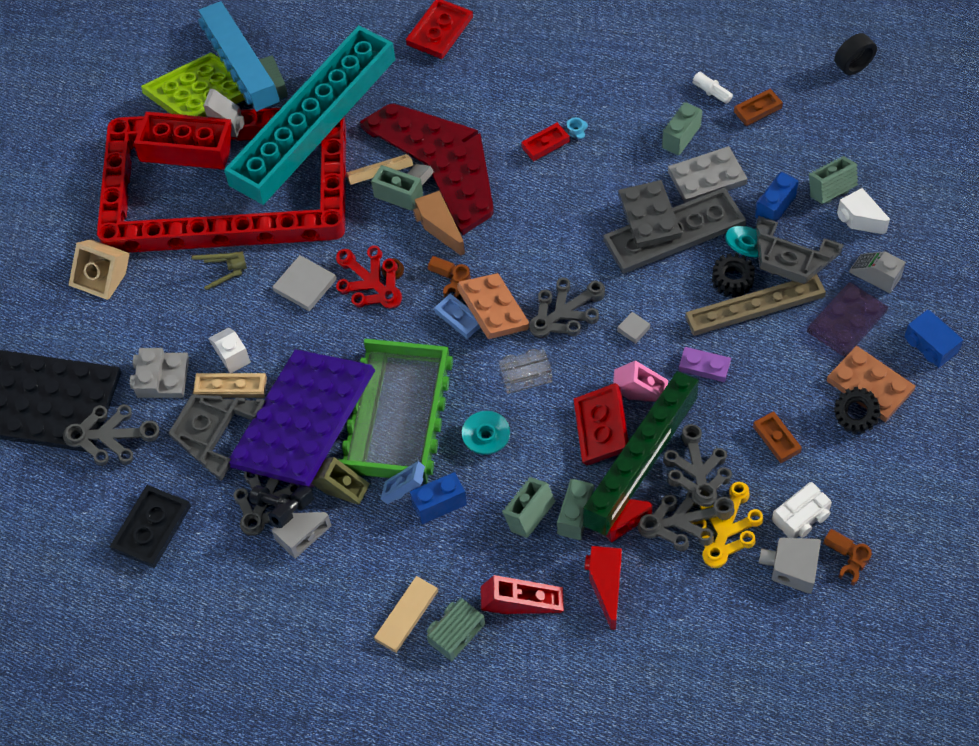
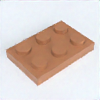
(493, 306)
(865, 371)

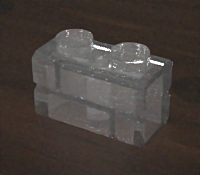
(525, 370)

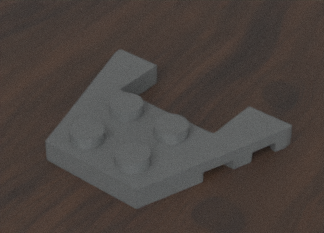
(791, 259)
(203, 424)

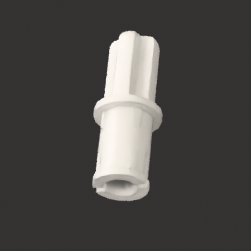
(712, 87)

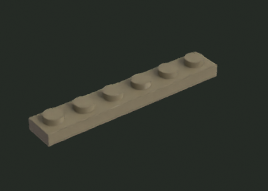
(754, 305)

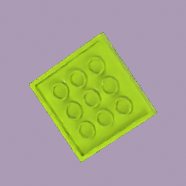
(187, 87)

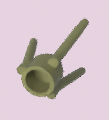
(234, 261)

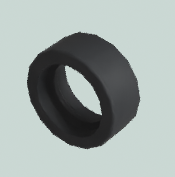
(855, 54)

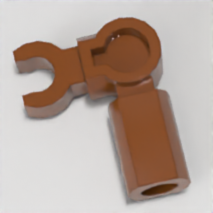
(449, 270)
(859, 554)

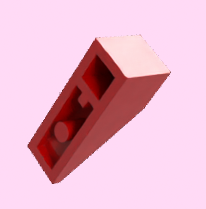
(604, 576)
(520, 596)

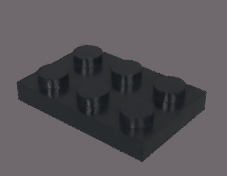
(150, 526)

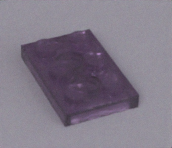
(847, 319)

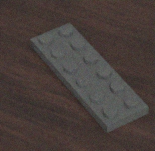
(698, 221)

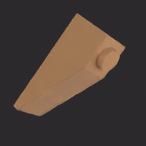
(438, 221)

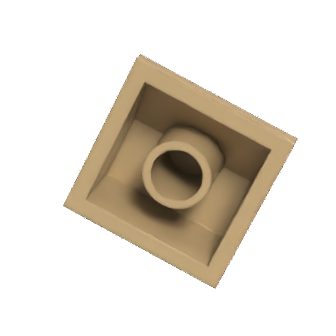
(98, 268)

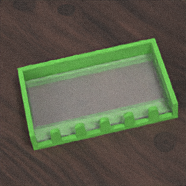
(398, 409)

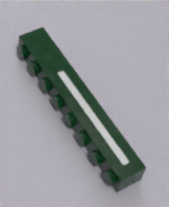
(640, 453)

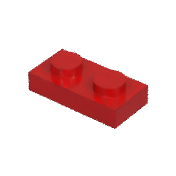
(545, 141)

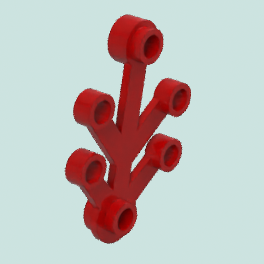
(370, 280)

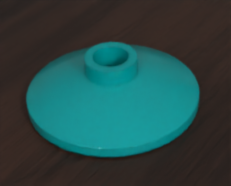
(743, 240)
(483, 424)

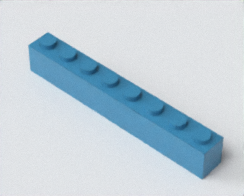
(238, 56)

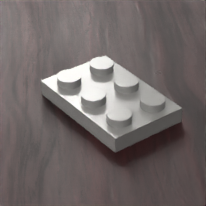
(707, 174)

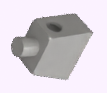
(793, 562)

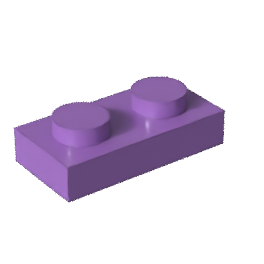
(704, 364)

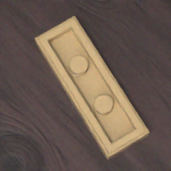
(369, 171)
(231, 385)
(406, 614)

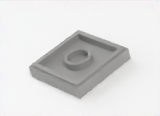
(304, 283)

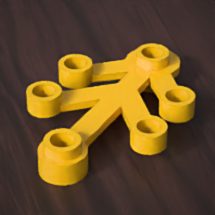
(727, 529)

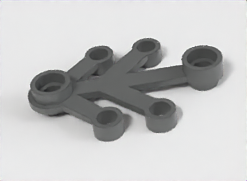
(565, 310)
(107, 434)
(702, 492)
(257, 514)
(683, 520)

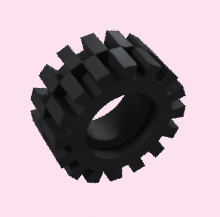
(733, 264)
(850, 397)

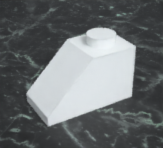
(862, 213)
(230, 349)

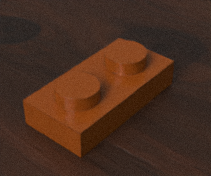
(758, 107)
(777, 437)

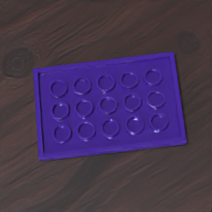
(301, 417)

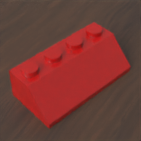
(184, 140)

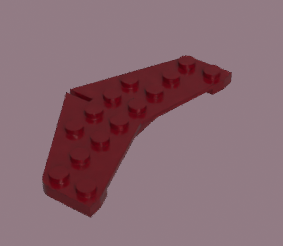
(450, 150)

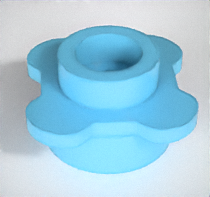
(576, 128)

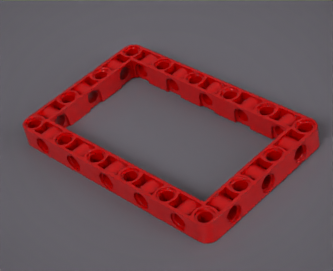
(218, 230)

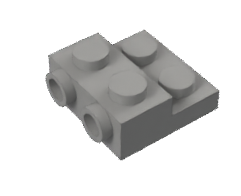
(159, 373)

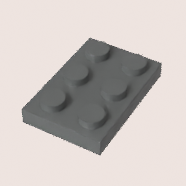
(649, 214)

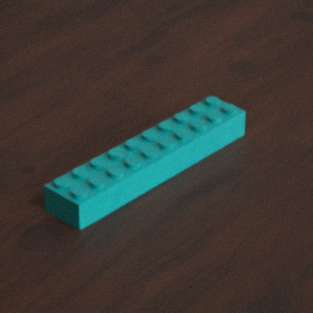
(310, 115)

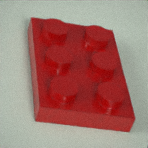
(439, 28)
(601, 424)

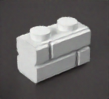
(802, 511)

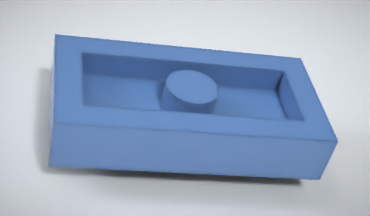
(457, 316)
(403, 482)

